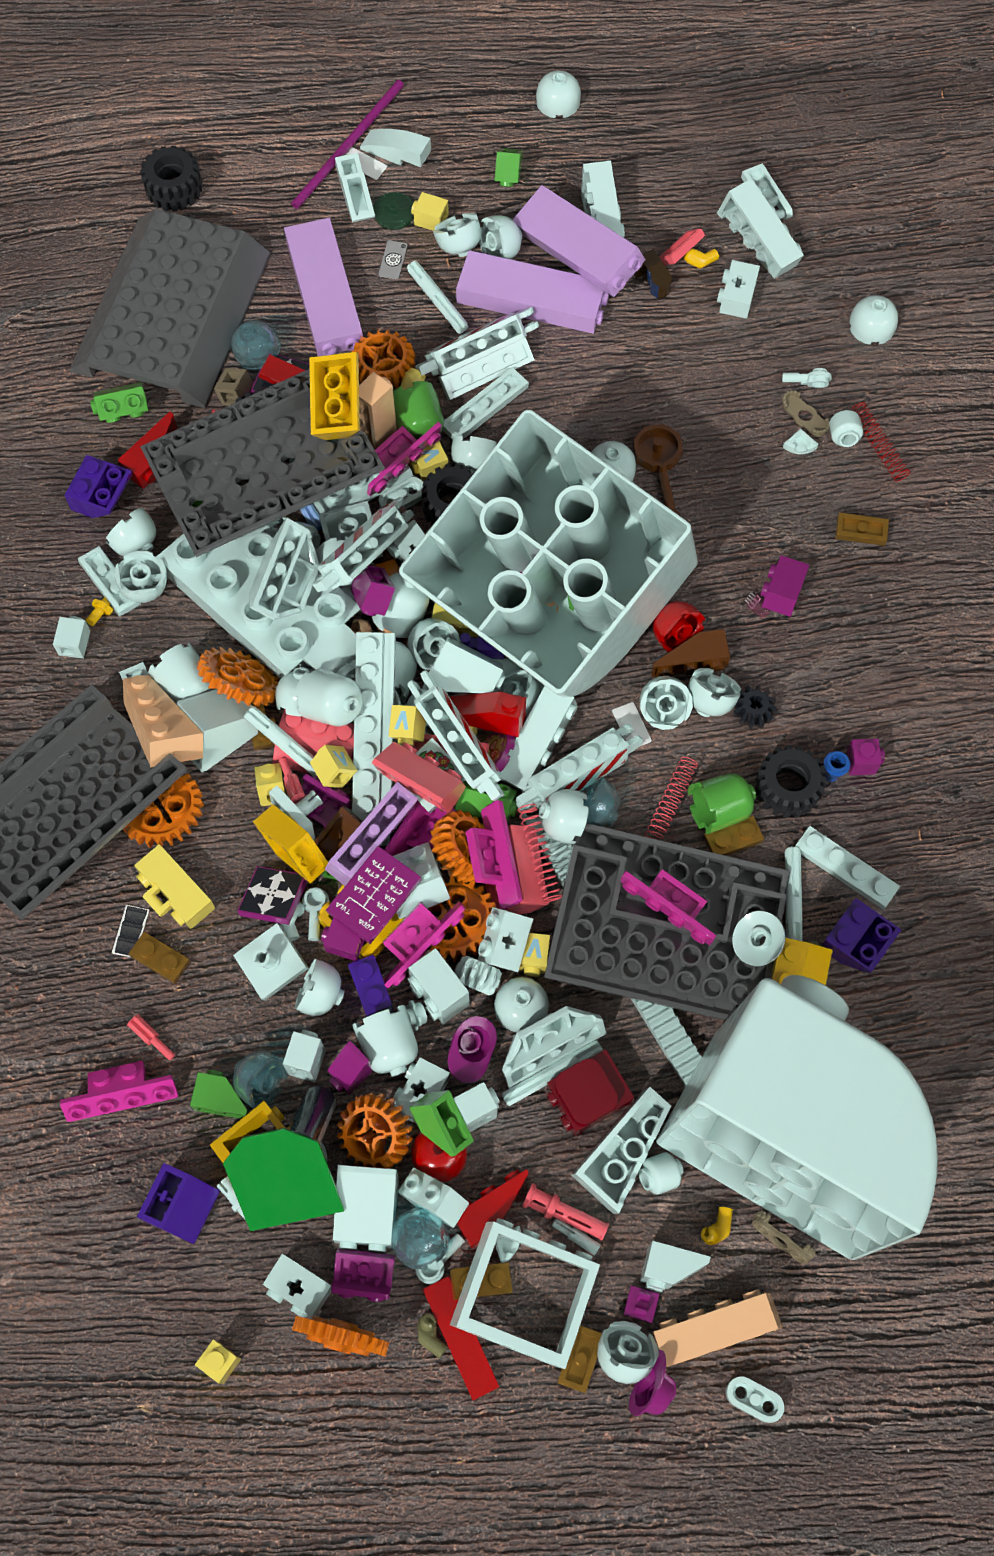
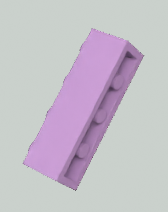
(371, 833)

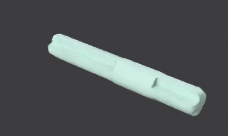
(437, 297)
(280, 738)
(793, 894)
(541, 1078)

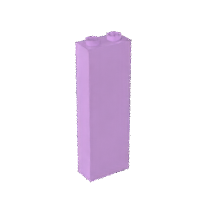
(579, 240)
(323, 286)
(513, 286)

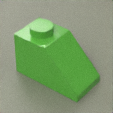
(508, 166)
(216, 1096)
(442, 1121)

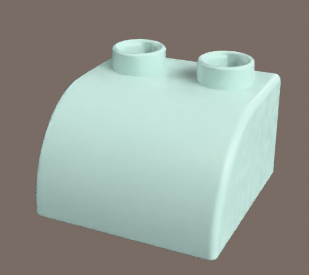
(570, 530)
(810, 1120)

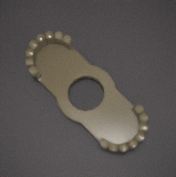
(793, 405)
(761, 1225)

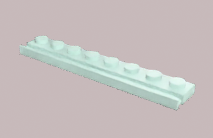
(371, 727)

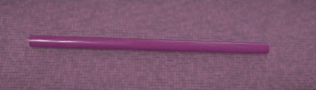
(347, 144)

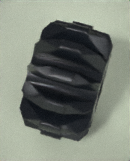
(755, 716)

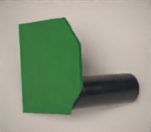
(283, 1171)

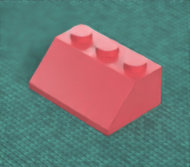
(313, 736)
(420, 775)
(528, 882)

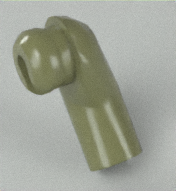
(427, 1335)

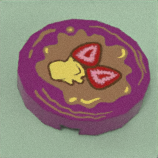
(499, 748)

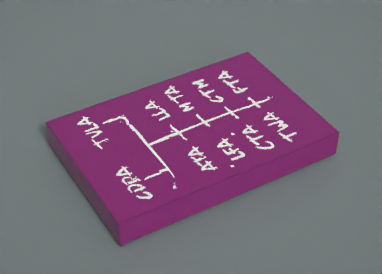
(374, 895)

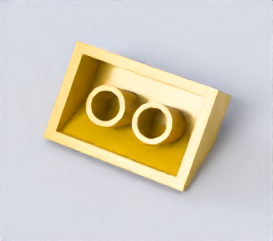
(334, 396)
(803, 960)

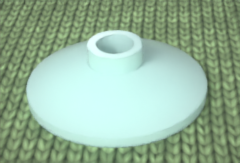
(748, 935)

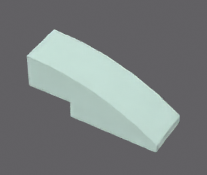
(397, 146)
(354, 187)

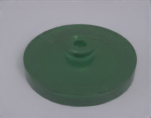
(393, 211)

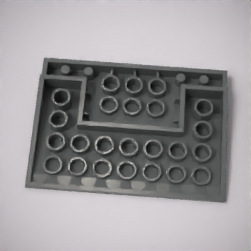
(628, 950)

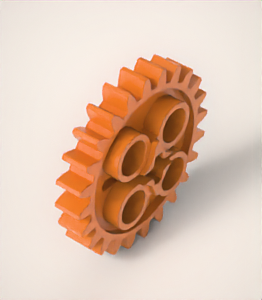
(237, 676)
(181, 793)
(476, 906)
(340, 1336)

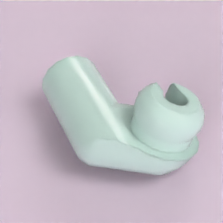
(290, 929)

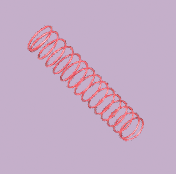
(671, 790)
(541, 843)

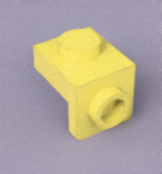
(267, 778)

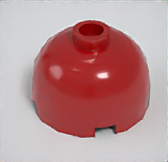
(677, 624)
(436, 1162)

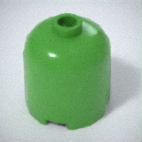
(417, 408)
(721, 801)

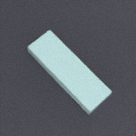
(102, 573)

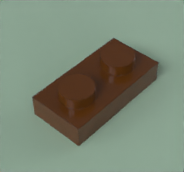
(337, 832)

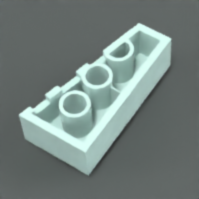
(600, 196)

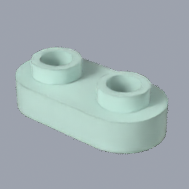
(403, 490)
(754, 1399)

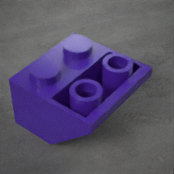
(96, 487)
(861, 937)
(178, 1203)

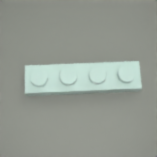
(486, 368)
(485, 404)
(847, 868)

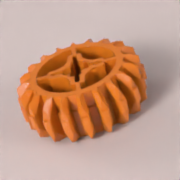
(379, 351)
(452, 845)
(364, 1144)

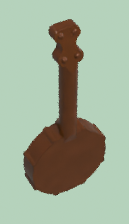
(659, 450)

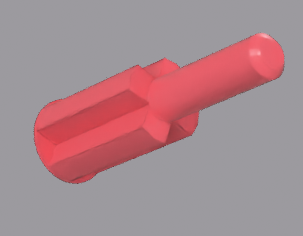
(291, 782)
(149, 1035)

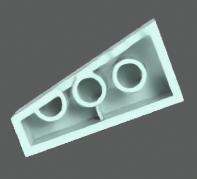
(760, 228)
(538, 737)
(617, 1158)

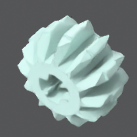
(478, 975)

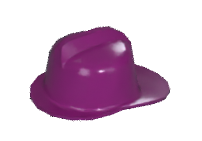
(471, 1049)
(653, 1392)

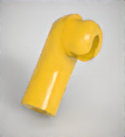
(701, 259)

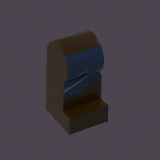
(655, 274)

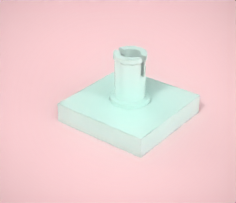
(296, 811)
(271, 961)

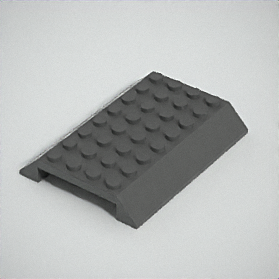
(173, 305)
(71, 796)

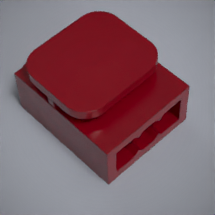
(588, 1093)

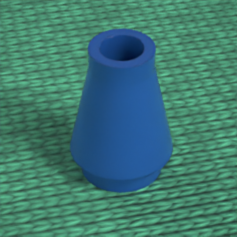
(836, 765)

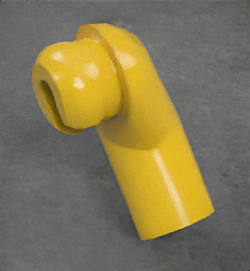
(720, 1230)

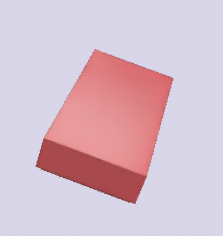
(681, 246)

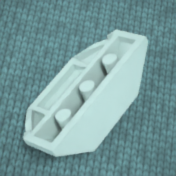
(285, 573)
(550, 1041)

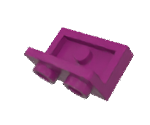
(331, 800)
(363, 1274)

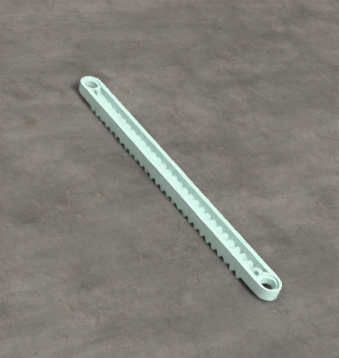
(659, 1019)

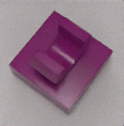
(641, 1304)

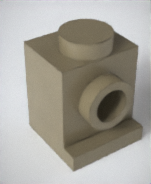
(232, 385)

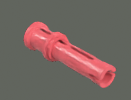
(552, 1207)

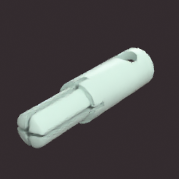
(577, 1236)

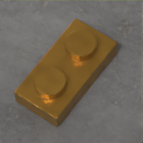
(862, 529)
(735, 837)
(159, 957)
(494, 1282)
(581, 1360)

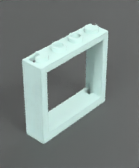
(475, 1275)

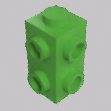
(119, 402)
(474, 801)

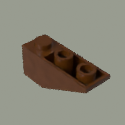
(702, 650)

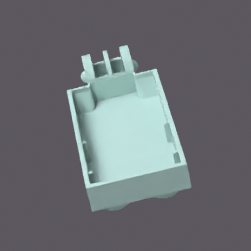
(222, 585)

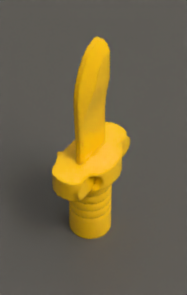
(101, 607)

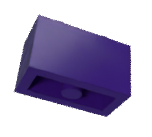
(370, 986)

